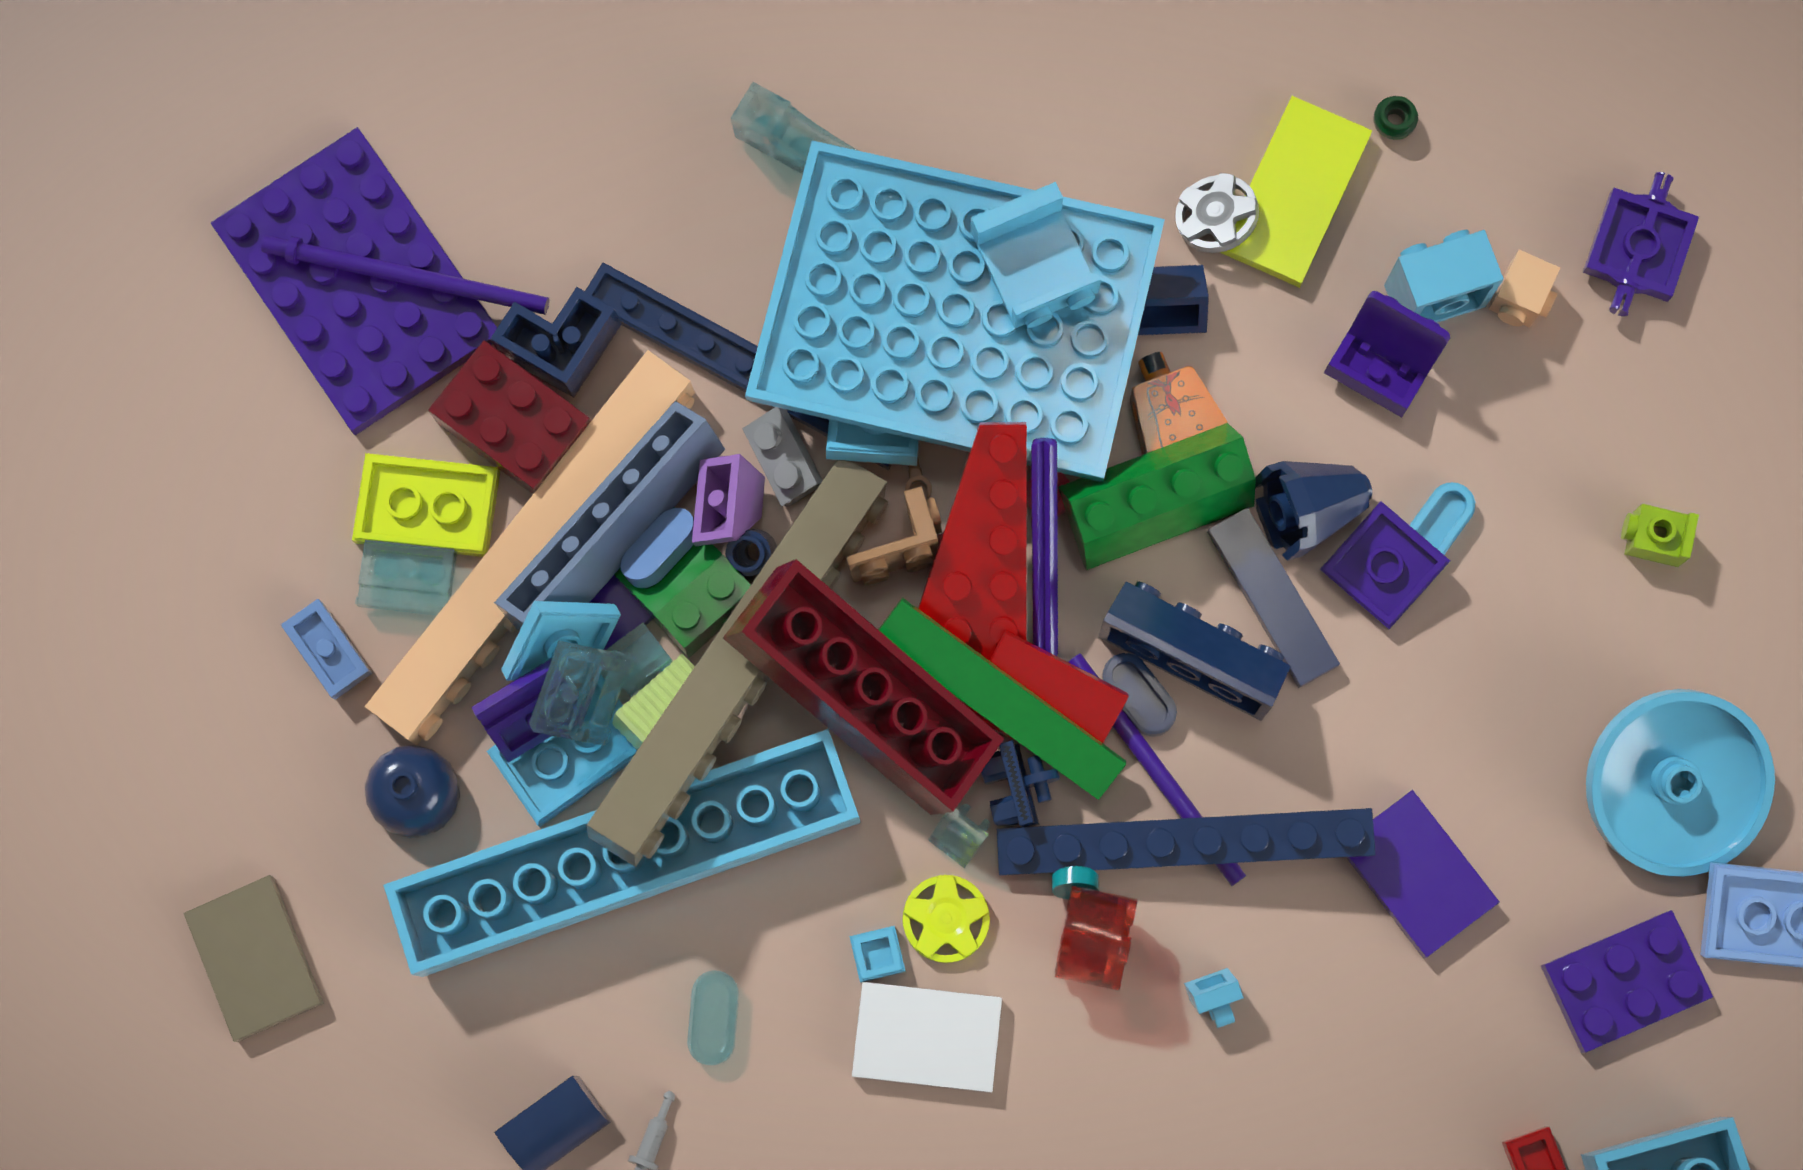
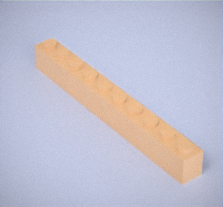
(470, 622)

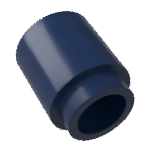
(738, 554)

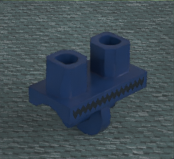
(1020, 806)

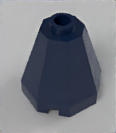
(1308, 503)

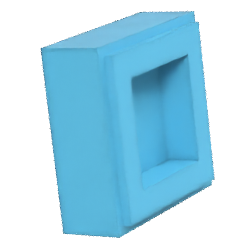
(877, 954)

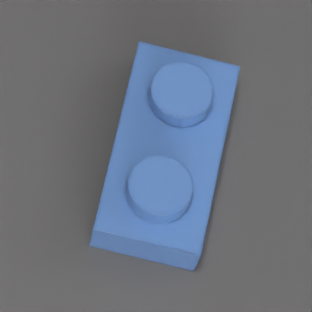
(326, 649)

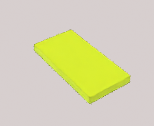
(1299, 189)

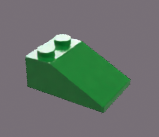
(692, 597)

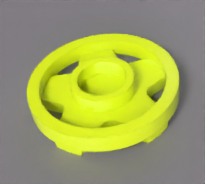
(946, 918)

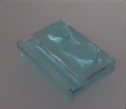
(405, 577)

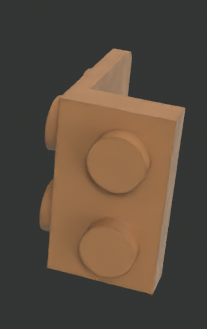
(909, 553)

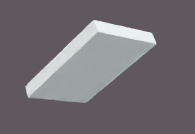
(927, 1037)

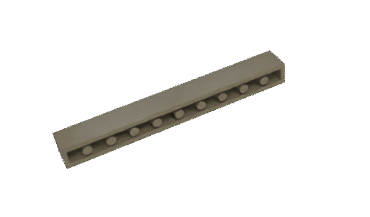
(723, 679)

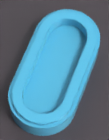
(1445, 515)

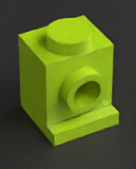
(1645, 544)

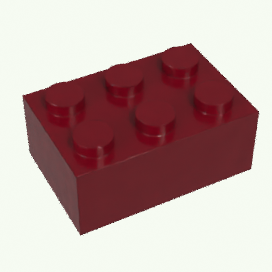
(508, 417)

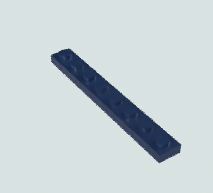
(1187, 841)

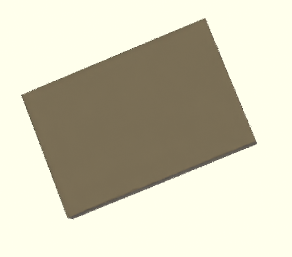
(253, 958)

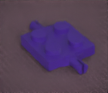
(1641, 244)

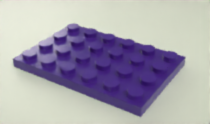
(357, 333)

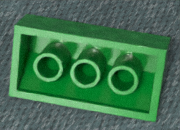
(1160, 495)

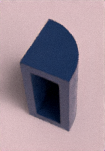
(1176, 301)
(553, 1126)

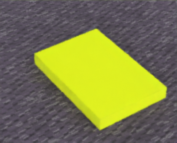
(426, 503)

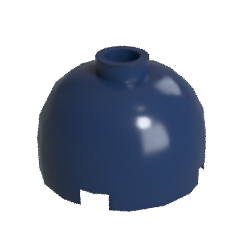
(412, 791)

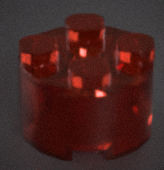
(1095, 938)

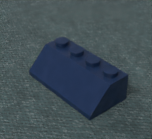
(1195, 650)

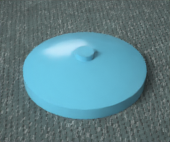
(1680, 782)

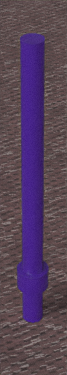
(1159, 773)

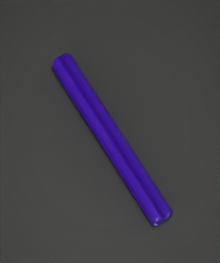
(1045, 544)

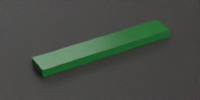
(1003, 700)

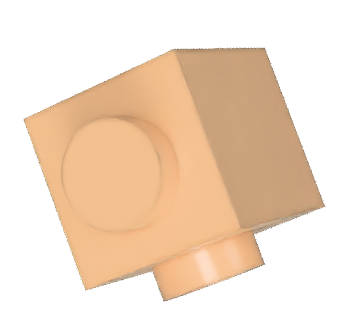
(1525, 290)

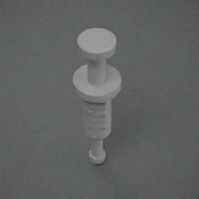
(653, 1137)

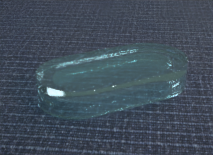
(713, 1018)

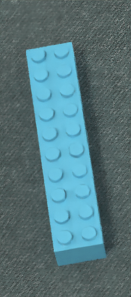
(566, 877)

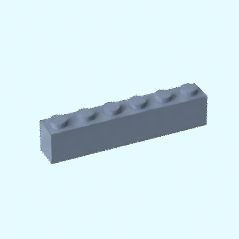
(615, 515)

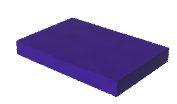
(1422, 876)

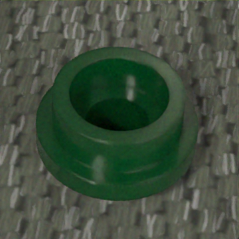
(1399, 106)

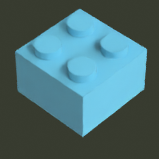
(1446, 277)

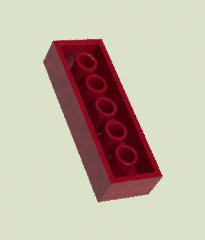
(863, 688)

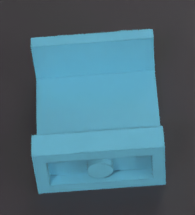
(1034, 257)

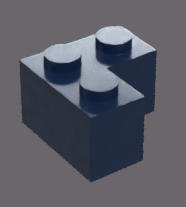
(562, 350)

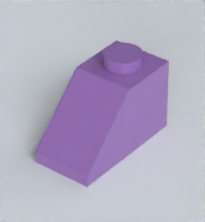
(726, 499)

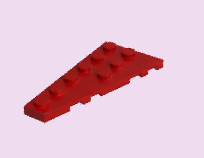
(982, 558)

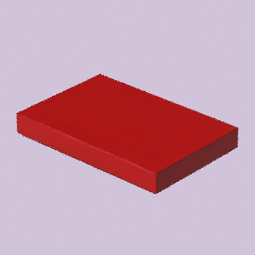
(1067, 688)

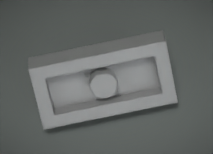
(783, 456)

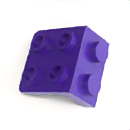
(1387, 352)

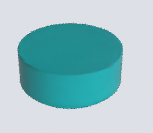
(1075, 876)

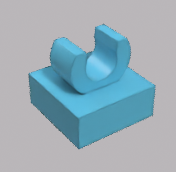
(1214, 994)

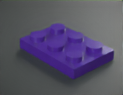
(1626, 981)

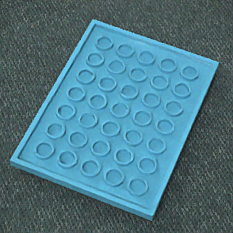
(902, 332)

